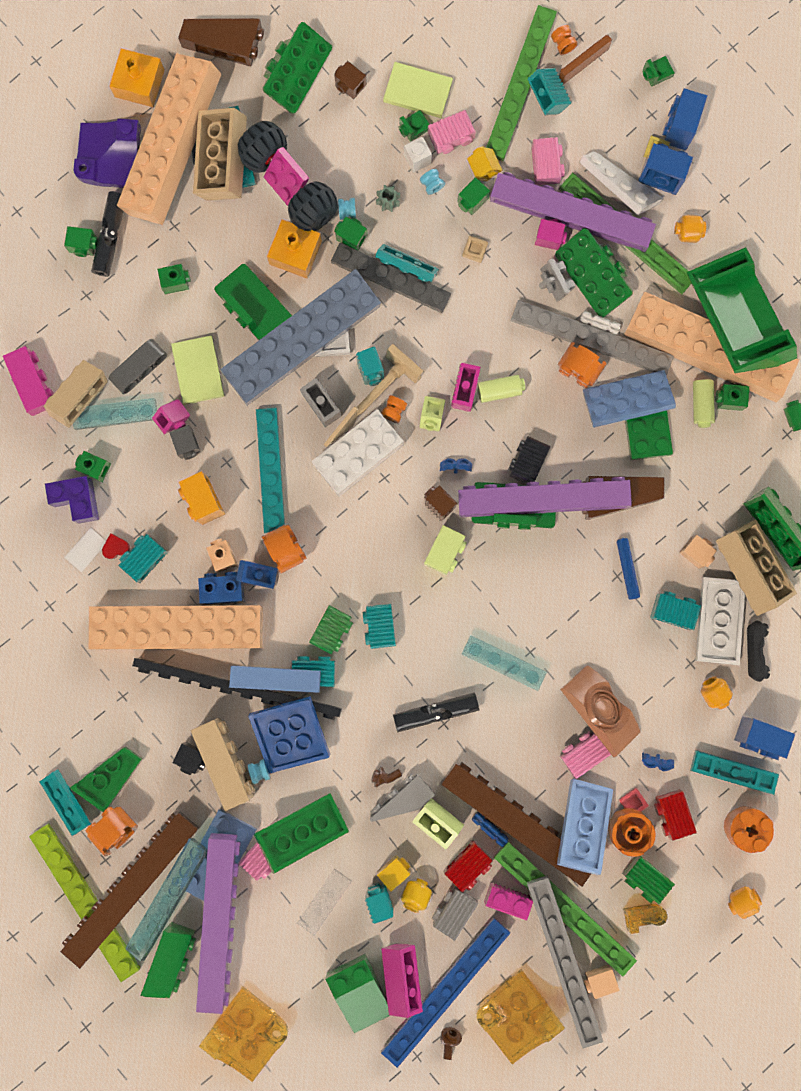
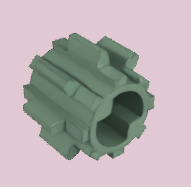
(392, 194)

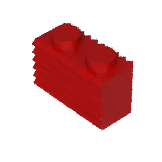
(675, 815)
(468, 866)

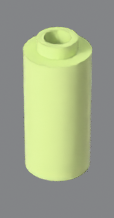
(500, 388)
(703, 403)

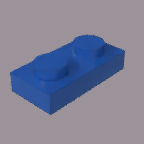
(256, 574)

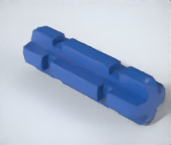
(490, 829)

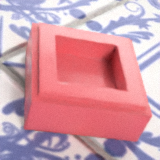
(633, 800)

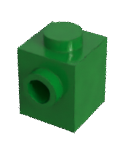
(473, 196)
(351, 233)
(80, 241)
(174, 278)
(732, 397)
(92, 466)

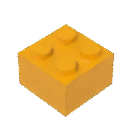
(201, 498)

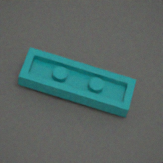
(406, 263)
(65, 802)

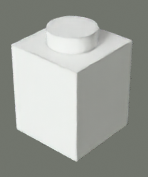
(417, 154)

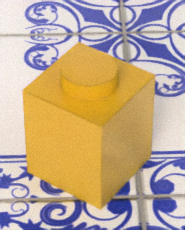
(484, 163)
(394, 872)

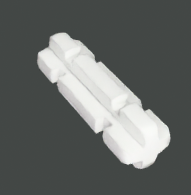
(600, 322)

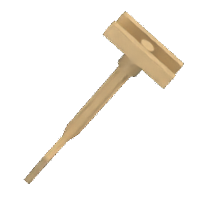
(401, 366)

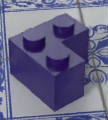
(78, 494)

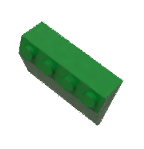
(777, 525)

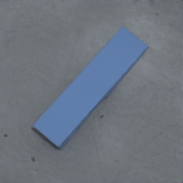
(275, 679)

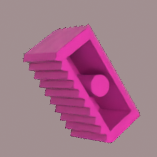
(465, 387)
(508, 901)

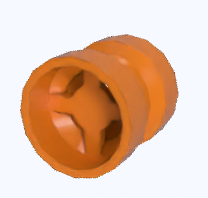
(564, 40)
(394, 409)

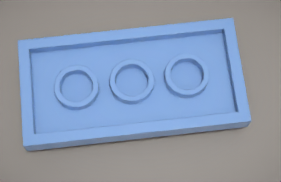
(585, 827)

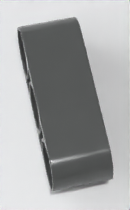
(137, 366)

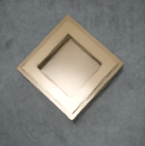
(475, 249)

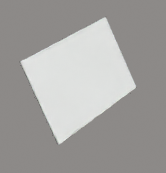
(85, 550)

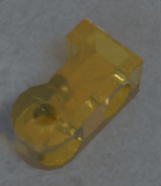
(644, 915)

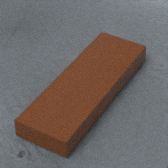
(585, 59)

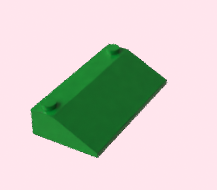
(742, 313)

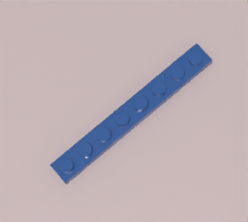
(445, 992)

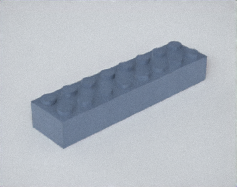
(301, 337)

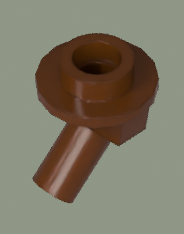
(380, 776)
(450, 1037)

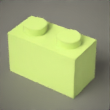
(445, 550)
(438, 823)

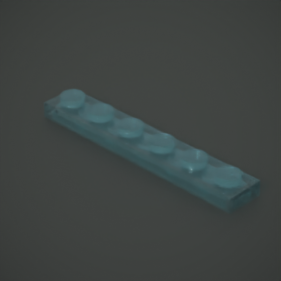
(167, 899)

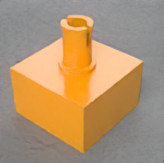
(137, 77)
(294, 249)

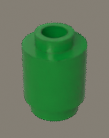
(793, 415)

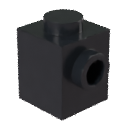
(189, 759)

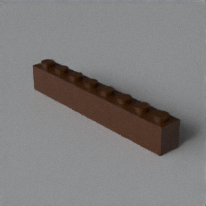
(508, 816)
(129, 890)

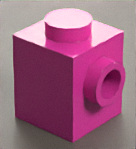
(551, 234)
(171, 416)

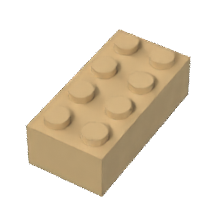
(217, 160)
(756, 567)
(223, 764)

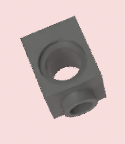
(185, 442)

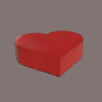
(114, 546)

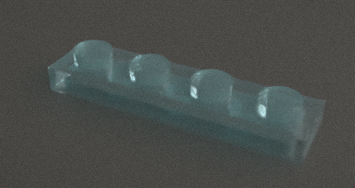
(116, 414)
(504, 663)

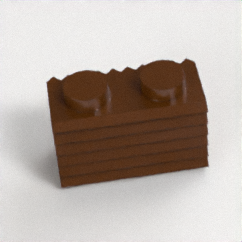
(439, 502)

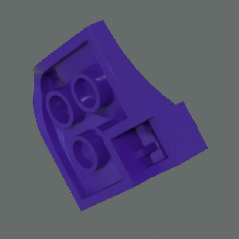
(107, 152)

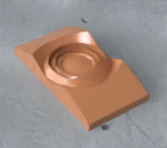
(601, 710)

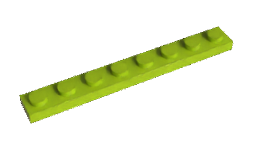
(81, 898)

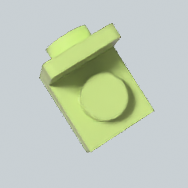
(432, 413)

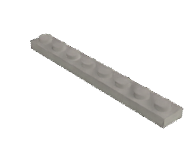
(591, 337)
(565, 961)

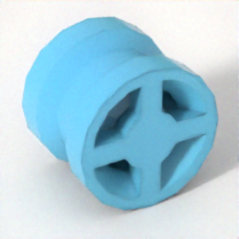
(432, 181)
(347, 208)
(258, 771)

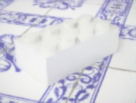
(358, 453)

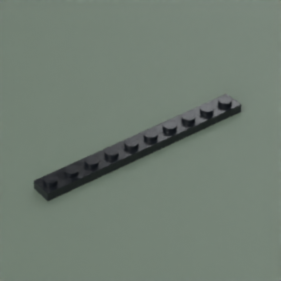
(207, 681)

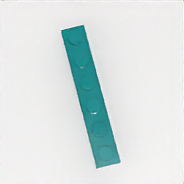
(270, 469)

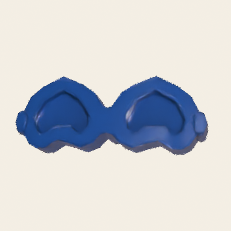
(461, 464)
(652, 762)

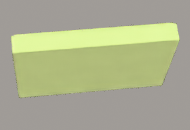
(418, 90)
(197, 370)

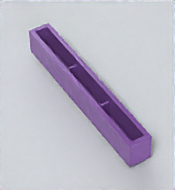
(573, 212)
(545, 498)
(217, 923)

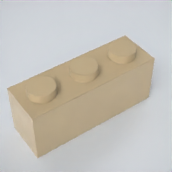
(75, 393)

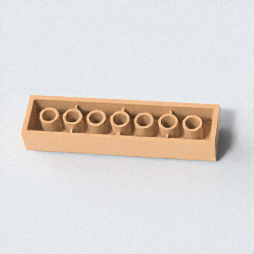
(169, 139)
(695, 342)
(175, 627)

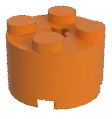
(581, 364)
(283, 548)
(761, 829)
(111, 830)
(640, 840)

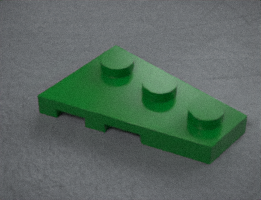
(108, 779)

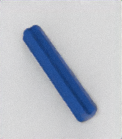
(628, 568)

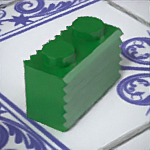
(331, 629)
(648, 879)

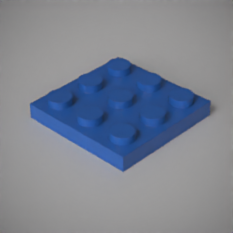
(289, 735)

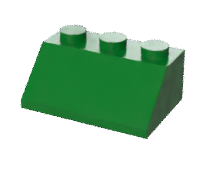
(169, 961)

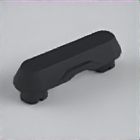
(755, 642)

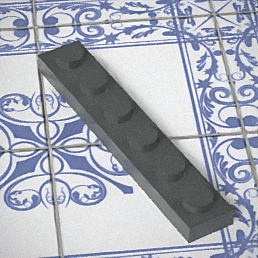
(391, 278)

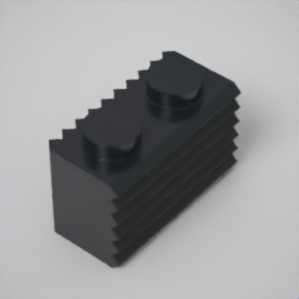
(529, 460)

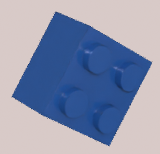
(684, 118)
(665, 168)
(761, 736)

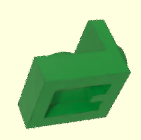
(657, 71)
(413, 126)

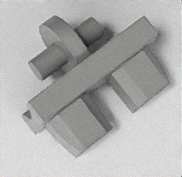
(554, 280)

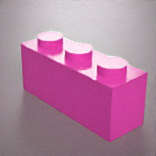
(28, 379)
(401, 980)

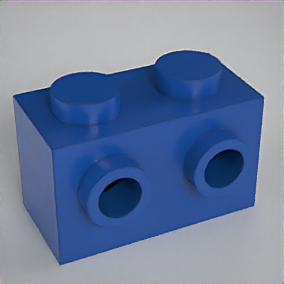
(220, 589)

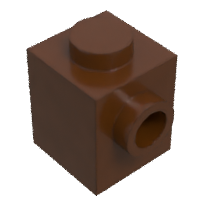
(349, 80)

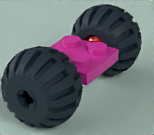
(265, 149)

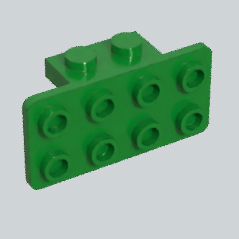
(295, 67)
(595, 272)
(251, 302)
(523, 521)

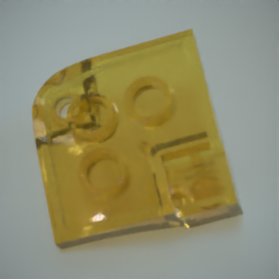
(519, 1017)
(245, 1034)

